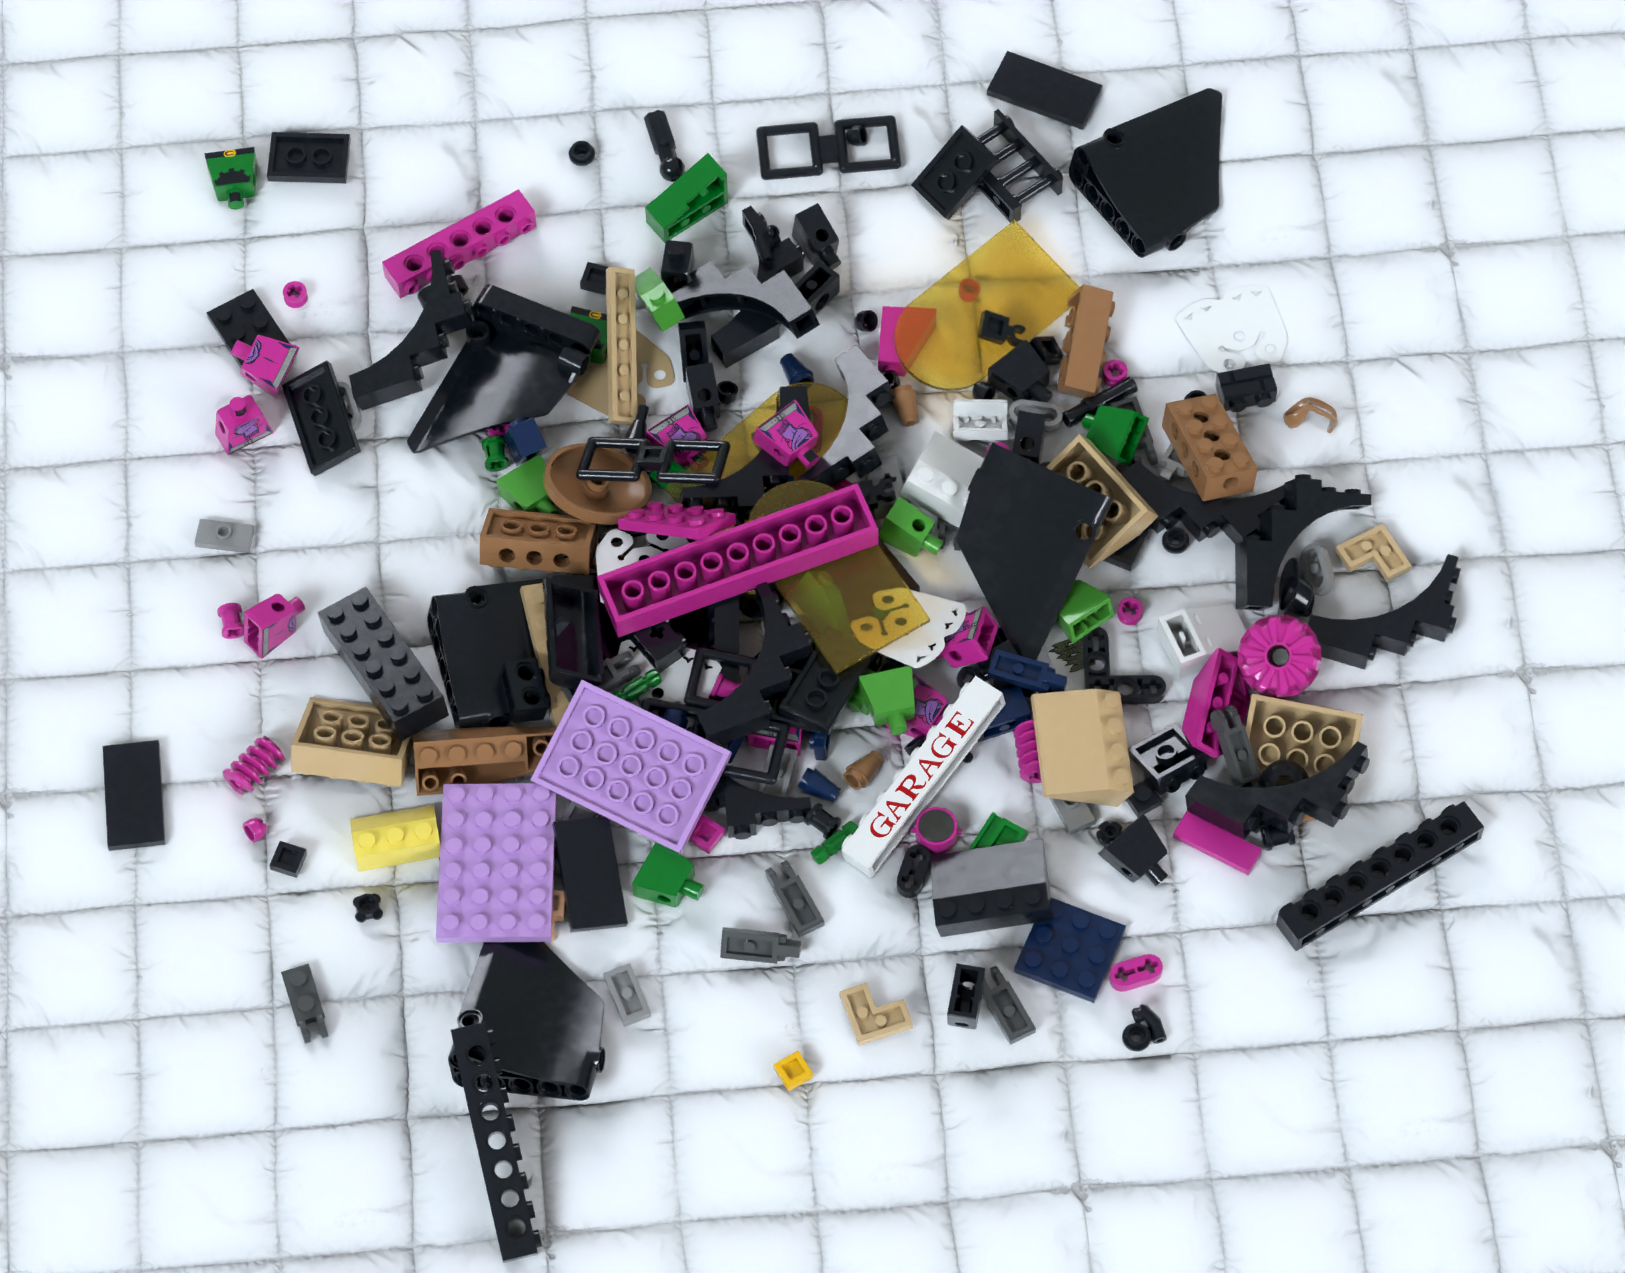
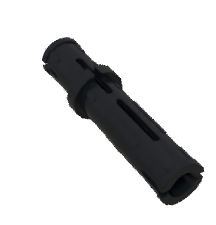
(1090, 405)

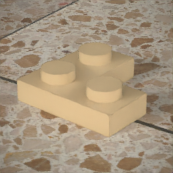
(1374, 546)
(871, 1022)

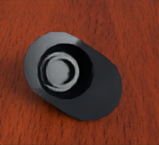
(1295, 593)

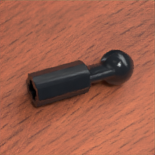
(664, 145)

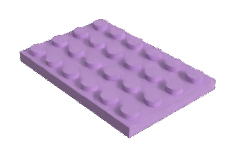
(631, 766)
(496, 863)

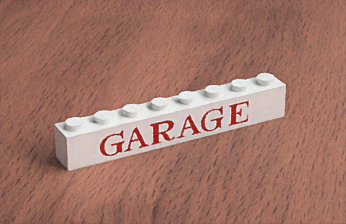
(923, 776)

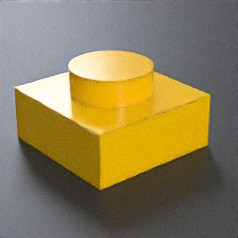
(793, 1071)

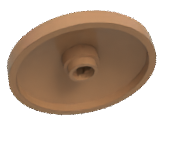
(594, 500)

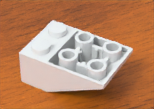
(1196, 633)

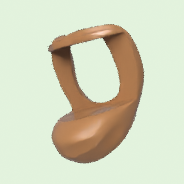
(1296, 414)

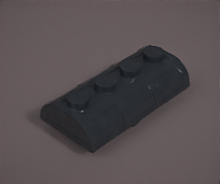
(572, 634)

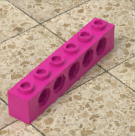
(464, 232)

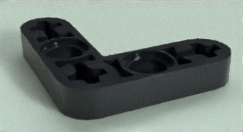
(1104, 679)

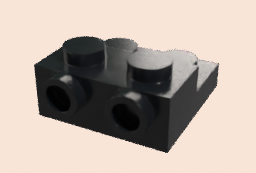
(1168, 759)

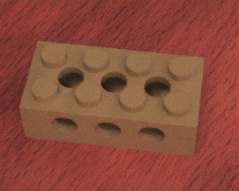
(1209, 447)
(539, 532)

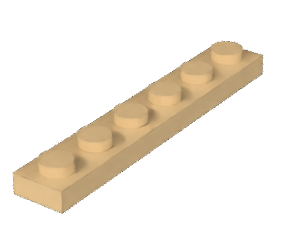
(621, 345)
(534, 608)

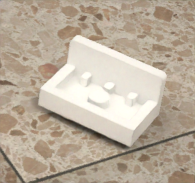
(980, 419)

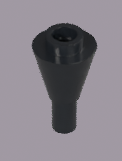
(638, 427)

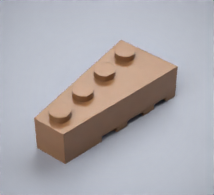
(1085, 341)

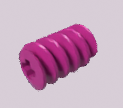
(1027, 752)
(253, 764)

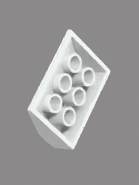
(942, 478)

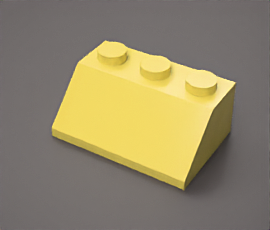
(395, 838)

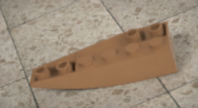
(476, 755)

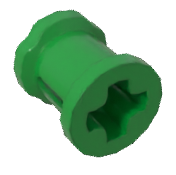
(495, 453)

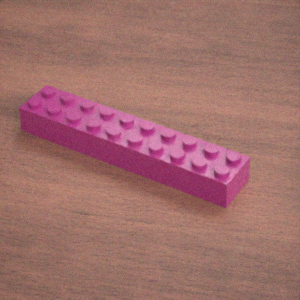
(737, 560)

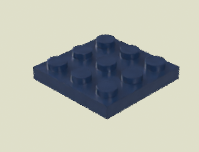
(1071, 950)

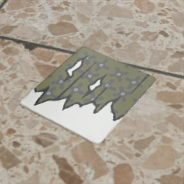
(1067, 656)

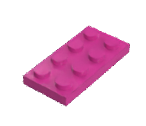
(677, 520)

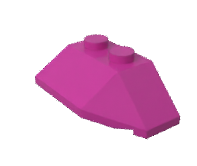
(1212, 689)

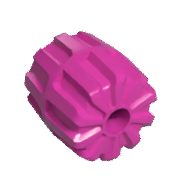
(1257, 651)

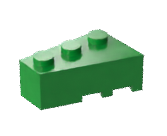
(688, 199)

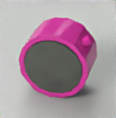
(936, 830)

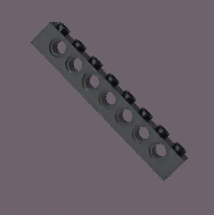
(1302, 931)
(464, 1041)

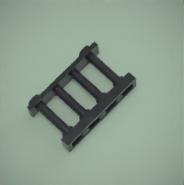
(995, 187)

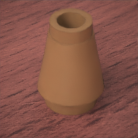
(905, 404)
(863, 770)

